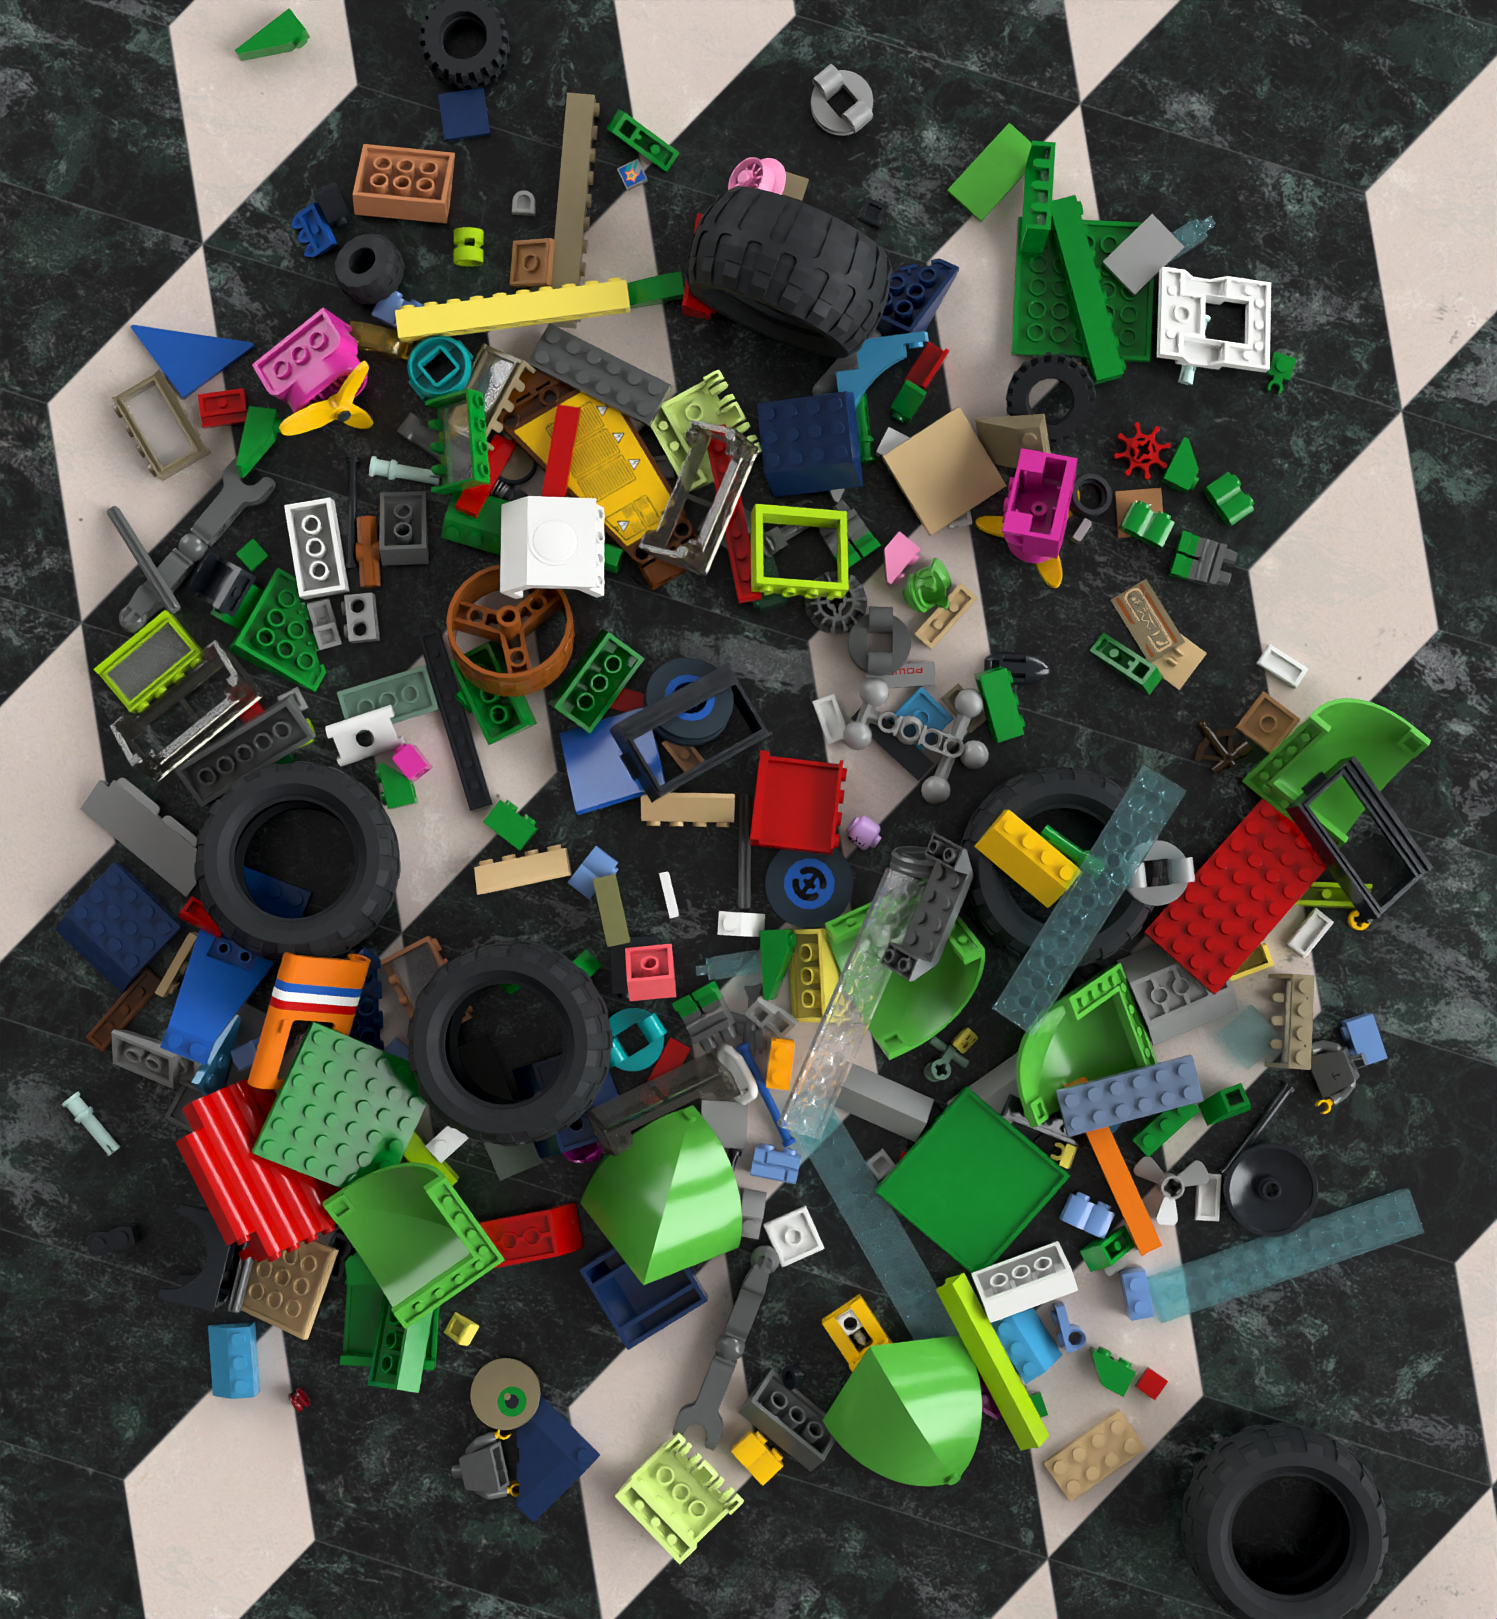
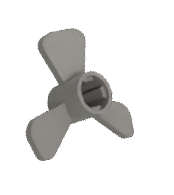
(1192, 1175)

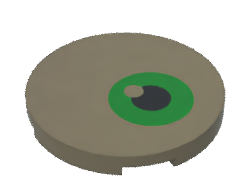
(505, 1394)

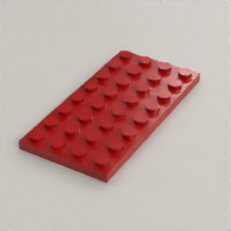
(1237, 897)

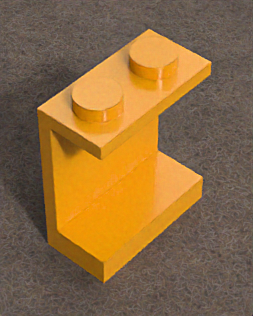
(780, 1063)

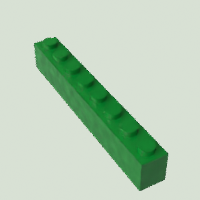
(1085, 290)

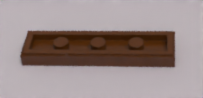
(125, 1009)

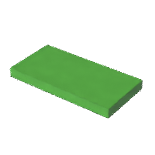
(992, 173)

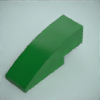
(655, 290)

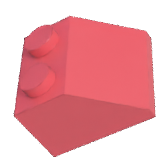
(650, 972)

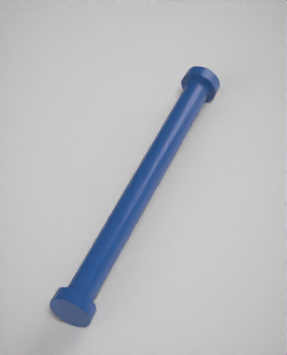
(765, 1093)

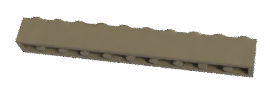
(573, 193)

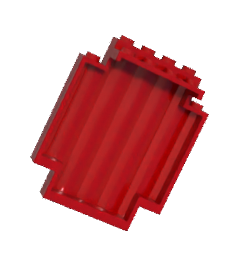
(245, 1192)

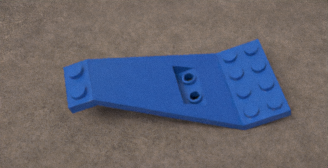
(223, 981)

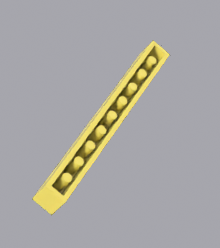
(514, 310)

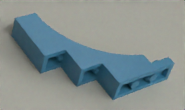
(876, 357)

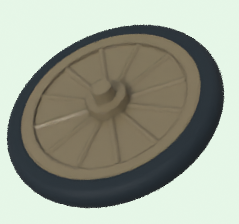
(518, 469)

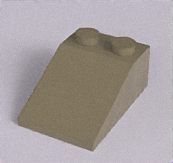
(1007, 435)

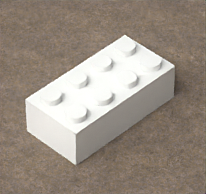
(316, 548)
(1024, 1281)

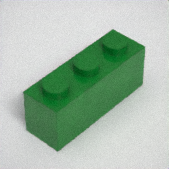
(1000, 704)
(1161, 1127)

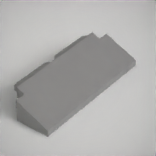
(136, 824)

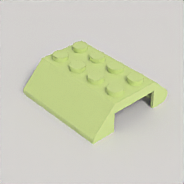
(701, 405)
(677, 1497)

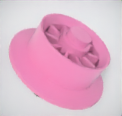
(761, 174)

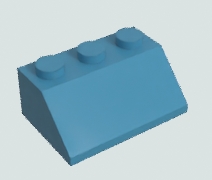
(1027, 1343)
(234, 1360)

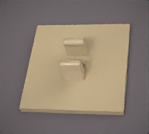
(1179, 663)

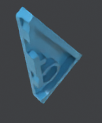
(214, 1074)

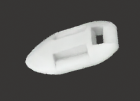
(737, 1066)

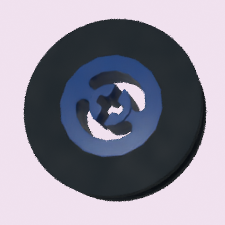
(689, 728)
(830, 901)

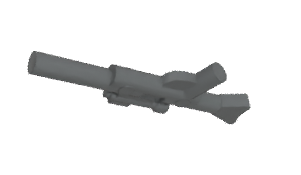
(747, 1027)

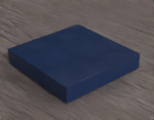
(464, 114)

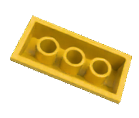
(1027, 858)

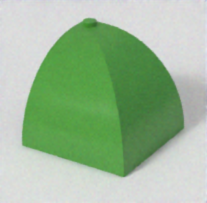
(1331, 733)
(922, 1008)
(1085, 1034)
(667, 1197)
(413, 1236)
(911, 1411)

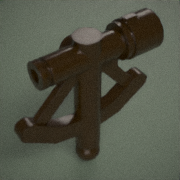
(1227, 757)

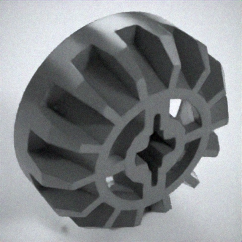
(837, 624)

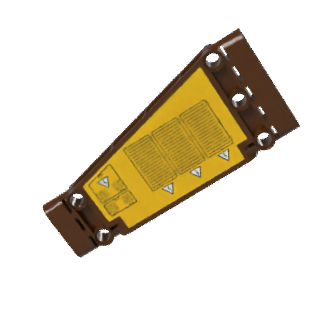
(606, 465)

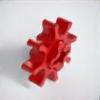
(1150, 454)

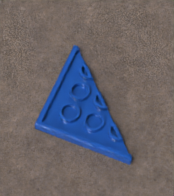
(190, 358)

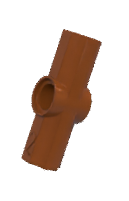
(368, 551)

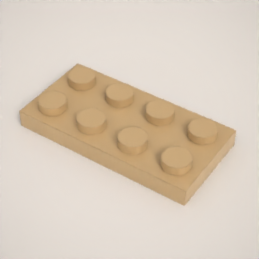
(1094, 1455)

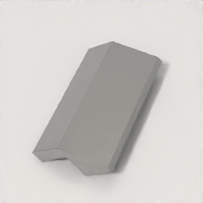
(997, 1085)

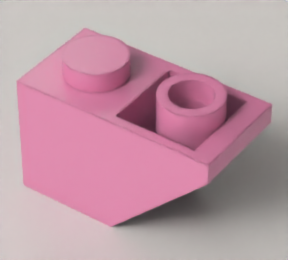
(898, 556)

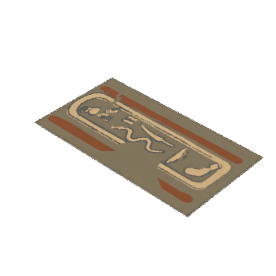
(1147, 621)

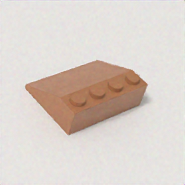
(404, 183)

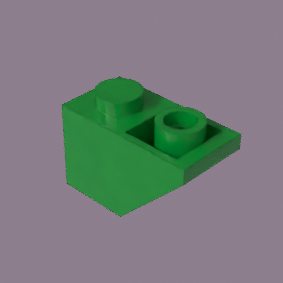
(397, 788)
(1225, 1104)
(1112, 1373)

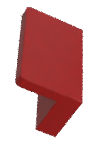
(927, 366)

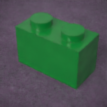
(511, 824)

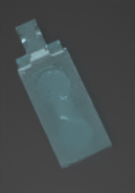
(1192, 234)
(730, 965)

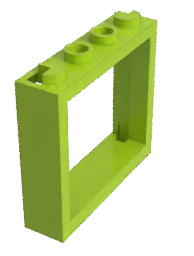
(802, 517)

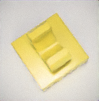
(1067, 1156)

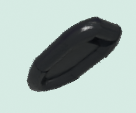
(1023, 666)

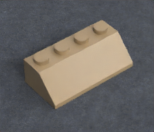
(689, 808)
(522, 871)

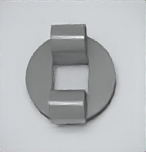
(826, 85)
(1179, 874)

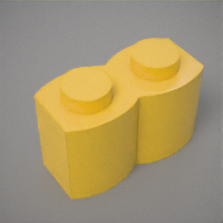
(757, 1456)

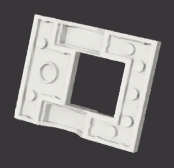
(1183, 321)

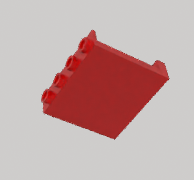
(797, 804)

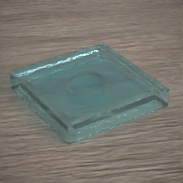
(1248, 1036)

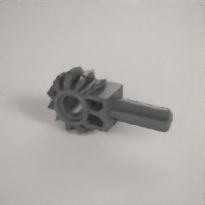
(776, 538)

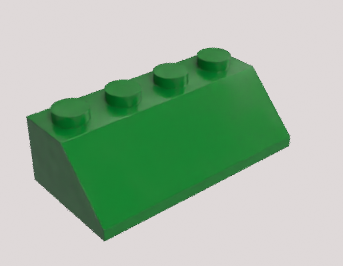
(477, 532)
(596, 680)
(497, 715)
(398, 1352)

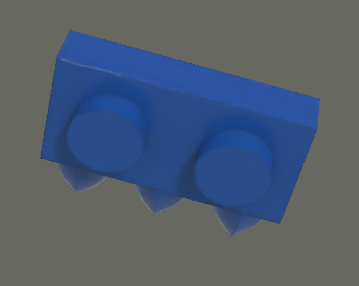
(315, 230)

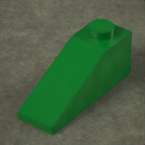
(277, 37)
(642, 140)
(258, 436)
(1127, 663)
(776, 954)

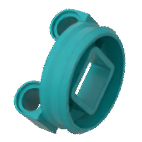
(425, 352)
(651, 1029)

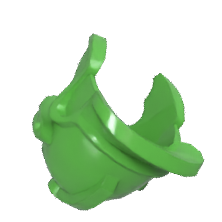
(928, 587)

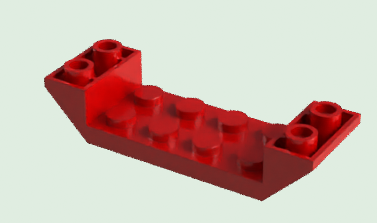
(536, 1234)

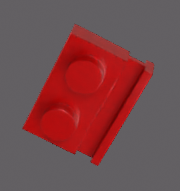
(223, 408)

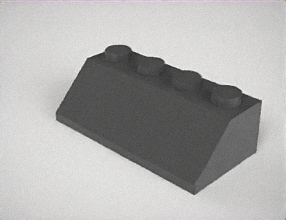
(789, 1420)

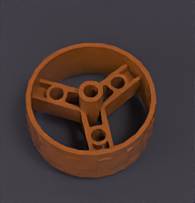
(521, 677)

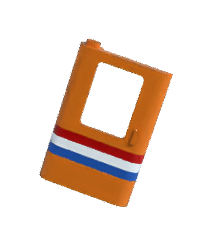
(308, 991)

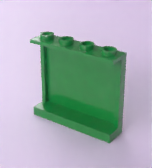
(361, 1327)

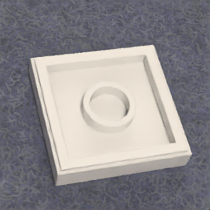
(794, 1236)

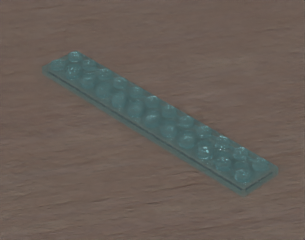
(1089, 899)
(878, 1231)
(1286, 1256)

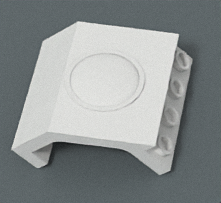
(552, 545)

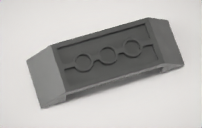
(935, 911)

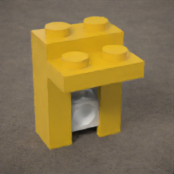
(840, 1333)

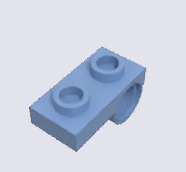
(1060, 1317)

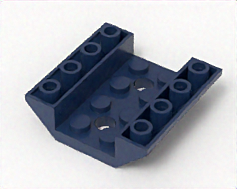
(535, 1078)

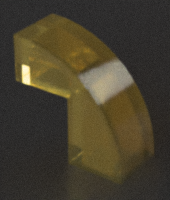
(380, 339)

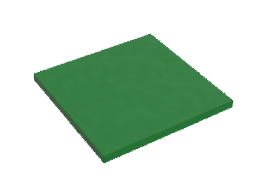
(972, 1182)

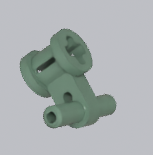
(947, 1053)

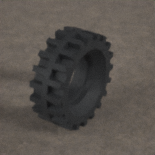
(1063, 369)

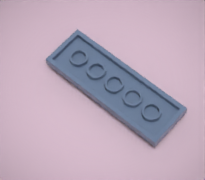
(1129, 1095)

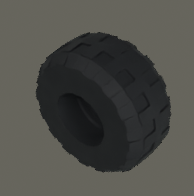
(382, 277)

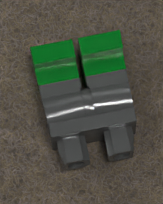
(856, 533)
(1201, 560)
(705, 1015)

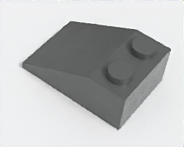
(403, 528)

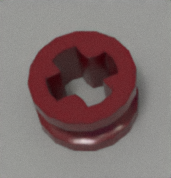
(299, 1399)

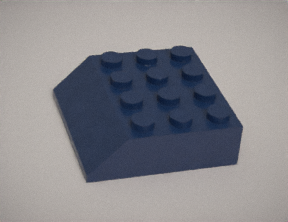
(810, 444)
(119, 926)
(636, 1308)

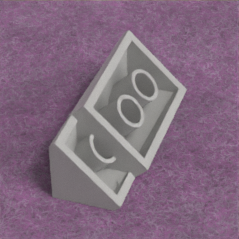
(146, 1058)
(884, 1102)

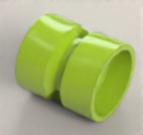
(465, 253)

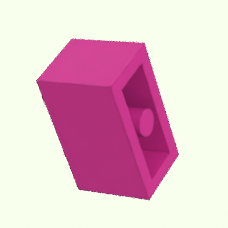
(411, 761)

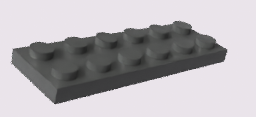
(599, 375)

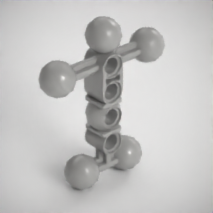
(972, 754)

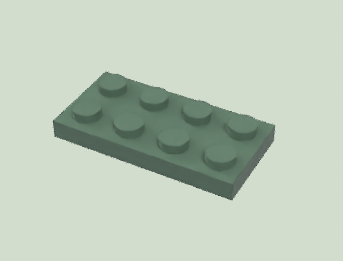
(407, 692)

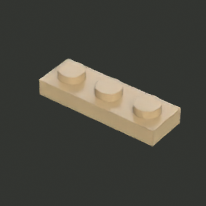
(942, 620)
(178, 966)

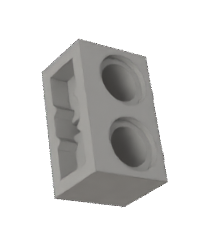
(367, 616)

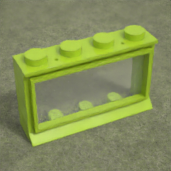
(150, 662)

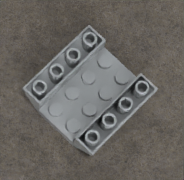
(1170, 996)

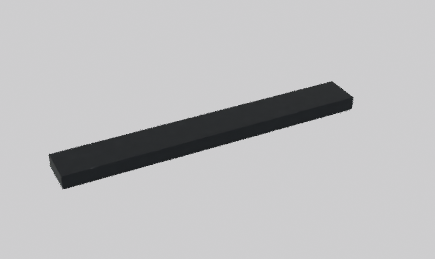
(454, 719)

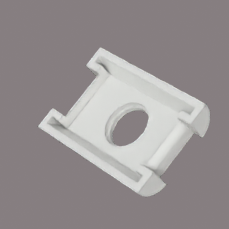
(375, 721)

